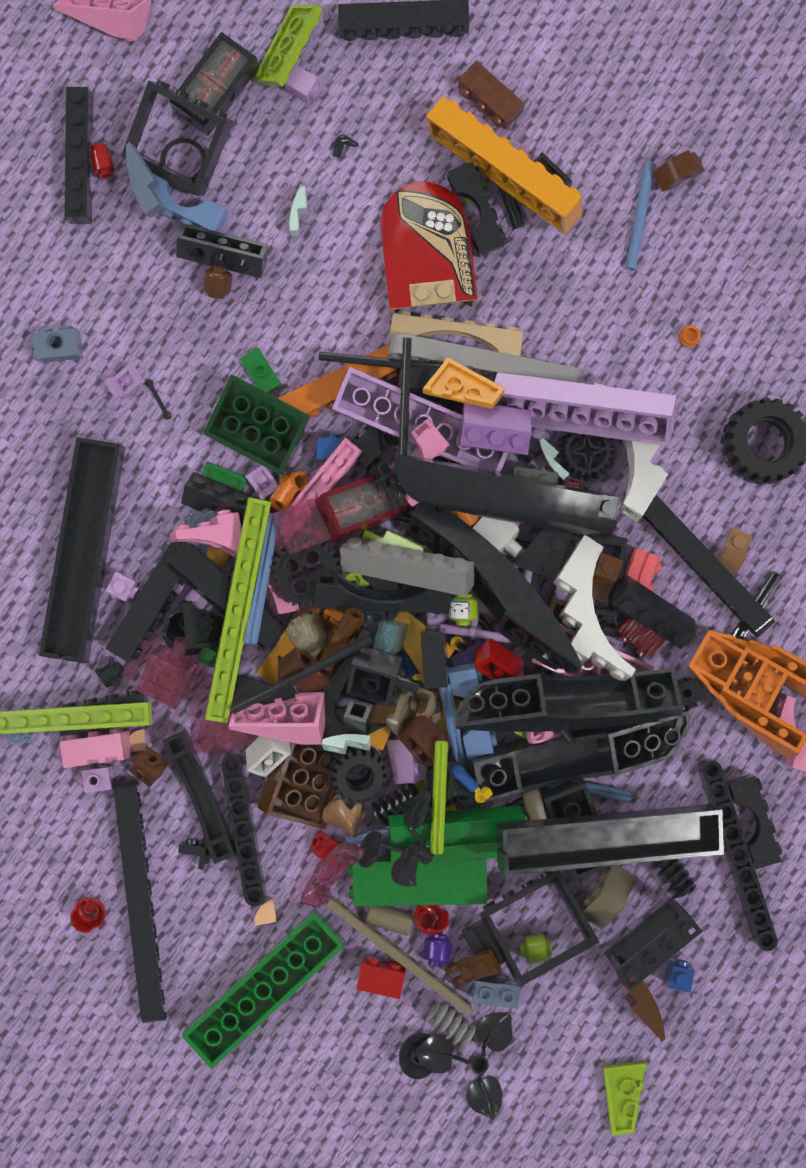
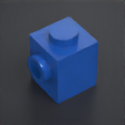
(327, 446)
(679, 975)

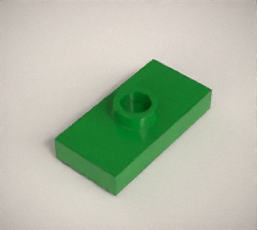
(260, 371)
(225, 476)

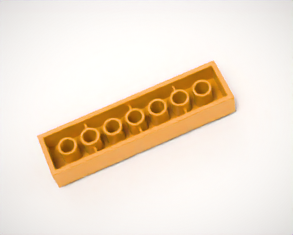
(505, 165)

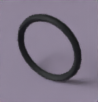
(183, 140)

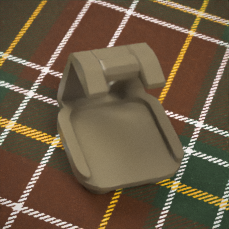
(407, 706)

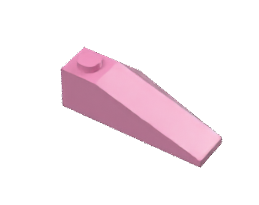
(119, 18)
(291, 720)

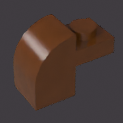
(678, 170)

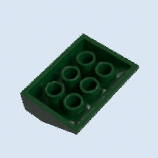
(257, 425)

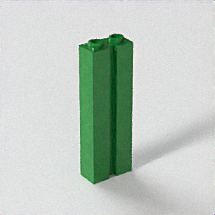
(467, 833)
(437, 884)

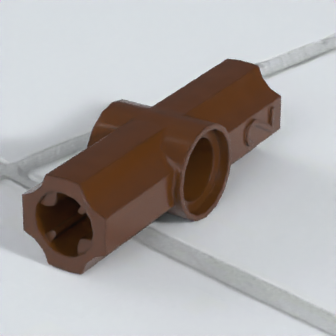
(343, 634)

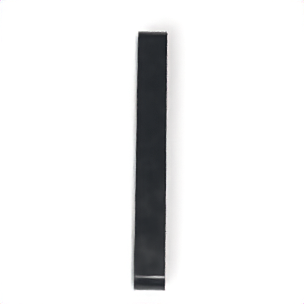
(707, 567)
(742, 863)

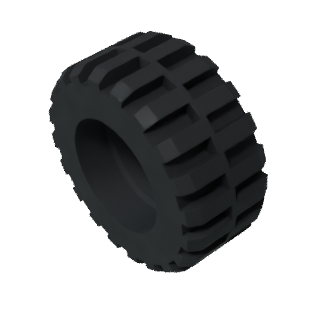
(737, 447)

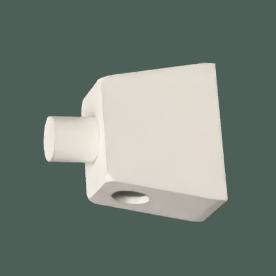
(500, 534)

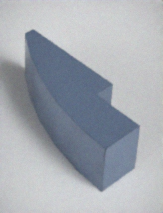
(142, 182)

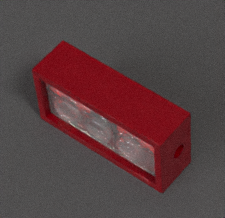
(358, 507)

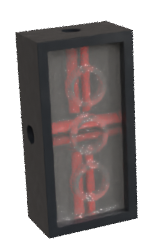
(217, 80)

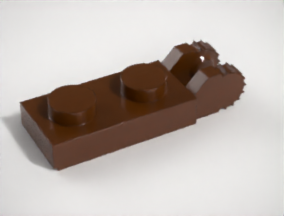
(474, 967)

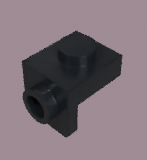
(193, 847)

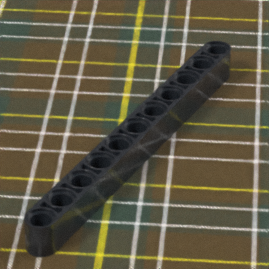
(138, 901)

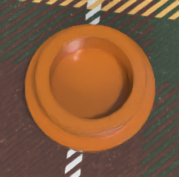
(689, 336)

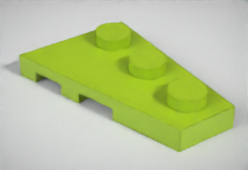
(623, 1092)

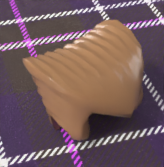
(343, 815)

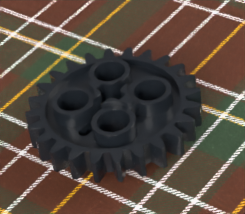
(300, 558)

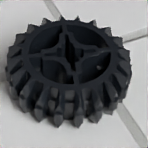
(567, 454)

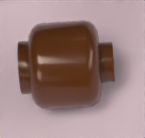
(217, 282)

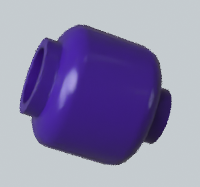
(437, 949)

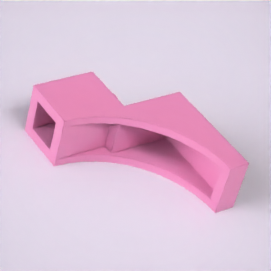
(429, 444)
(785, 710)

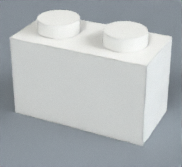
(266, 755)

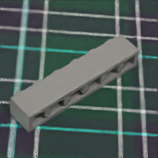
(407, 566)

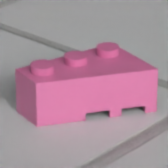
(96, 747)

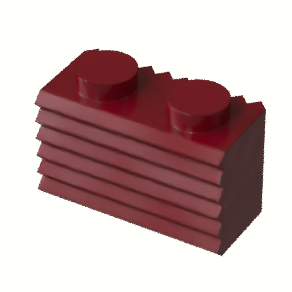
(642, 638)

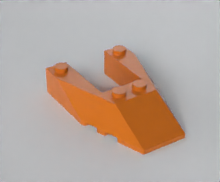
(747, 681)

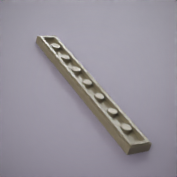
(399, 955)

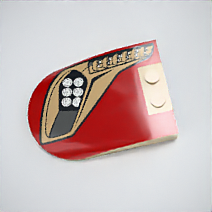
(426, 248)

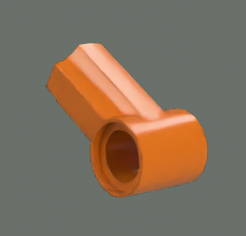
(288, 489)

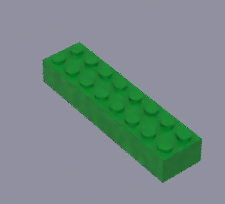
(263, 988)

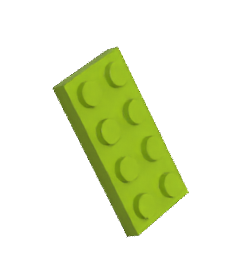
(287, 45)

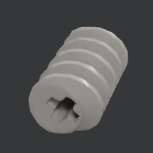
(452, 1023)

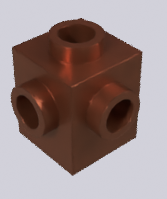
(148, 766)

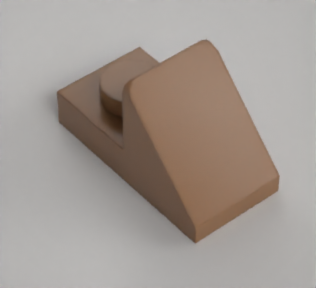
(734, 550)

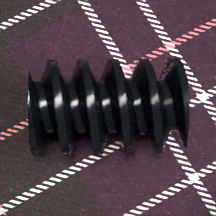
(394, 805)
(676, 876)

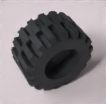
(361, 788)

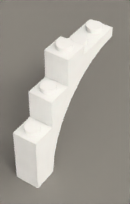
(643, 478)
(579, 611)

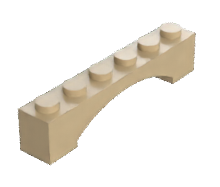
(499, 340)

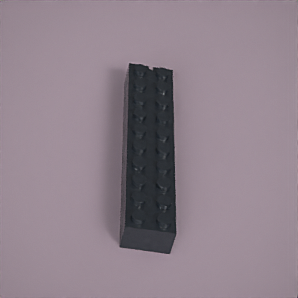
(82, 550)
(609, 839)

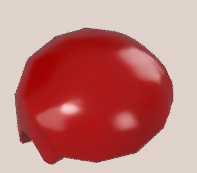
(82, 920)
(429, 923)

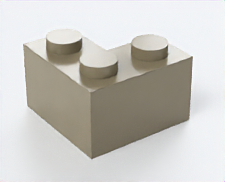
(608, 896)

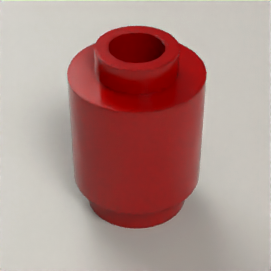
(101, 161)

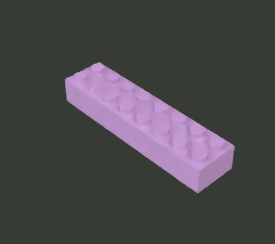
(378, 406)
(591, 408)

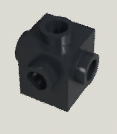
(695, 692)

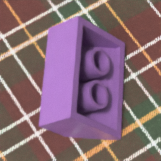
(495, 429)

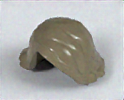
(309, 634)

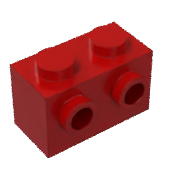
(497, 661)
(381, 977)

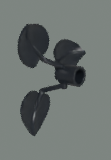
(405, 867)
(486, 1094)

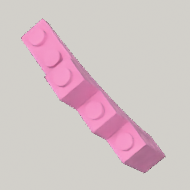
(225, 535)

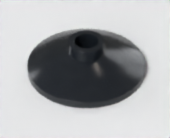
(409, 1065)

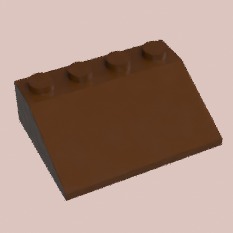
(300, 786)

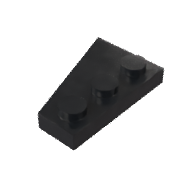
(201, 627)

